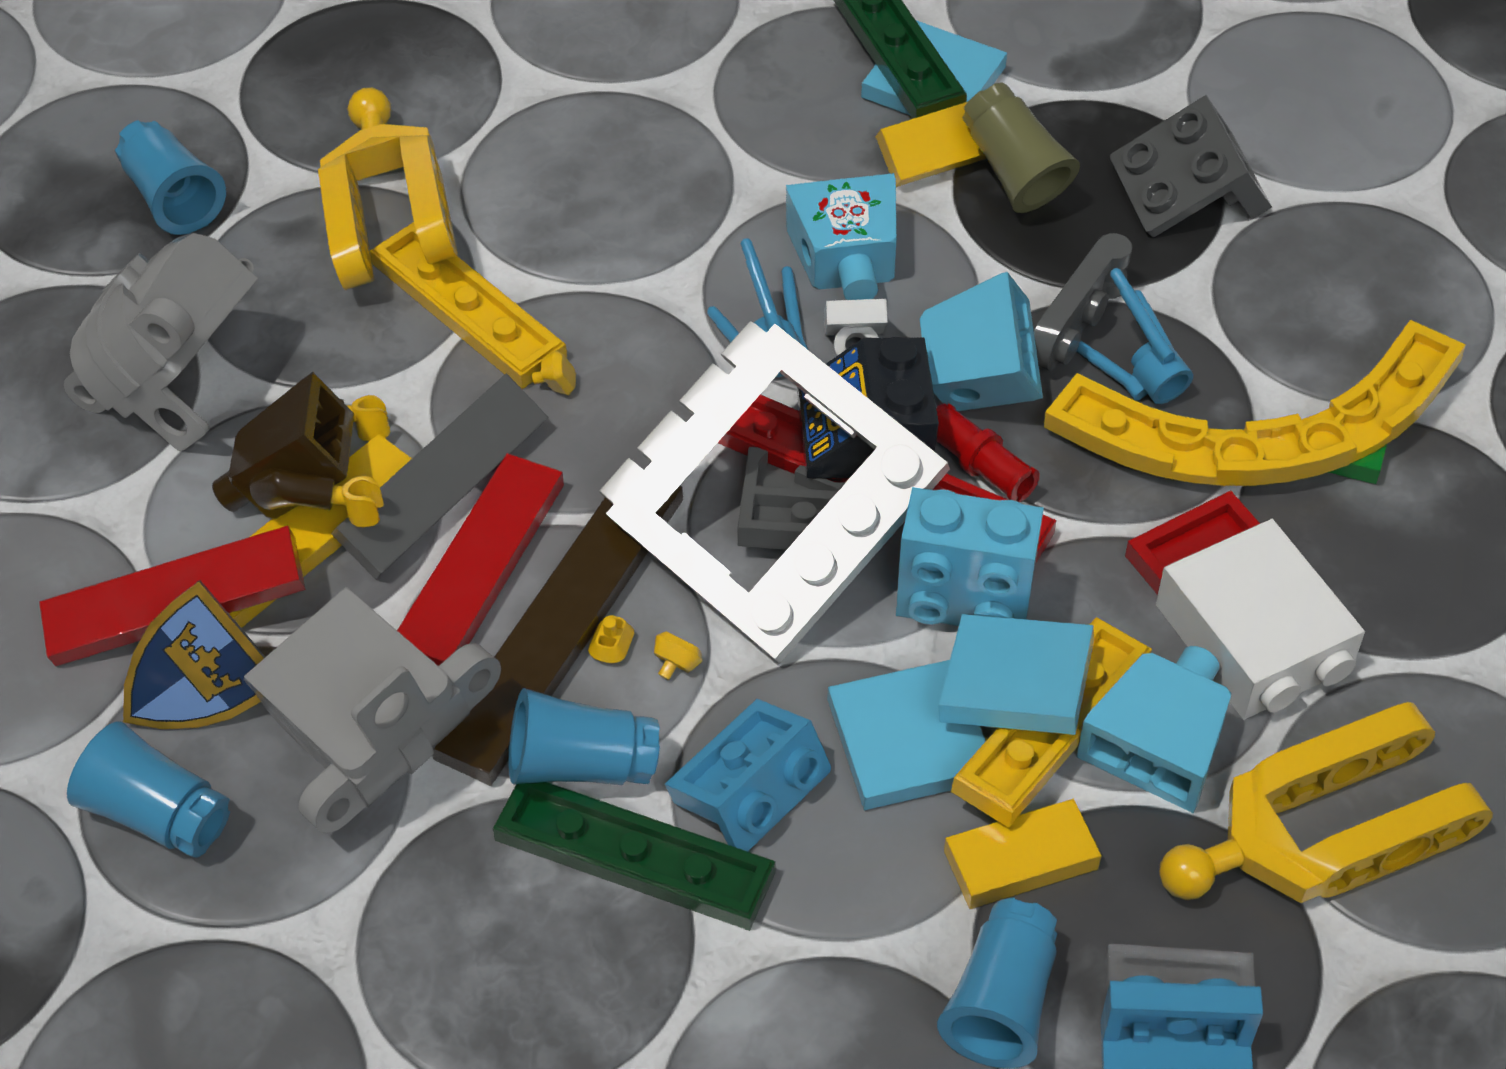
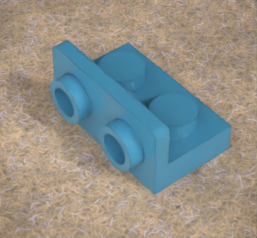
(752, 773)

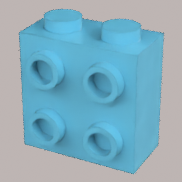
(966, 557)

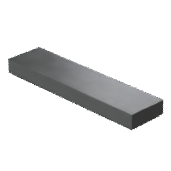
(443, 474)

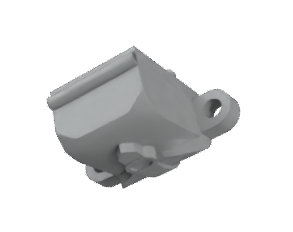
(151, 328)
(364, 703)

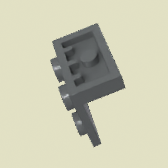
(1185, 168)

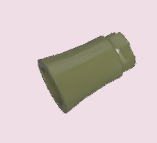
(1019, 148)

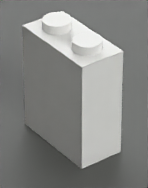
(1261, 618)

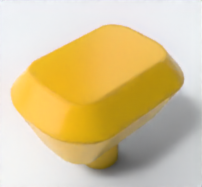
(557, 373)
(611, 640)
(675, 653)

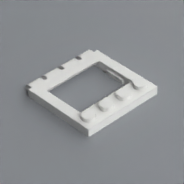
(838, 538)

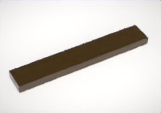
(549, 638)

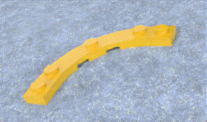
(1267, 449)

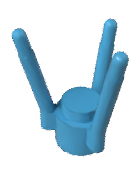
(791, 326)
(1156, 364)

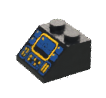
(892, 376)

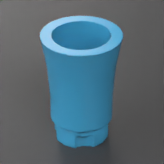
(173, 181)
(580, 743)
(146, 791)
(1003, 987)

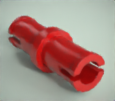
(984, 455)

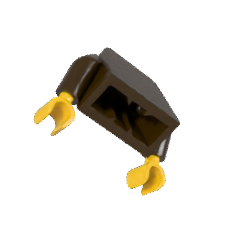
(301, 452)

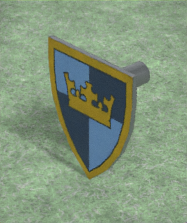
(190, 666)

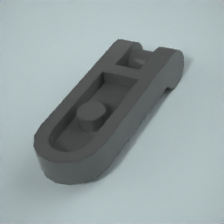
(1081, 301)

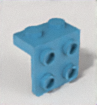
(1179, 1024)

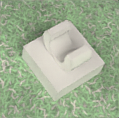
(854, 319)

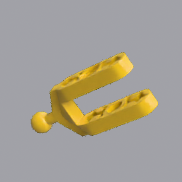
(373, 152)
(1348, 858)

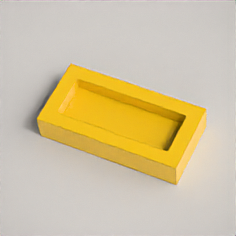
(928, 145)
(1029, 854)

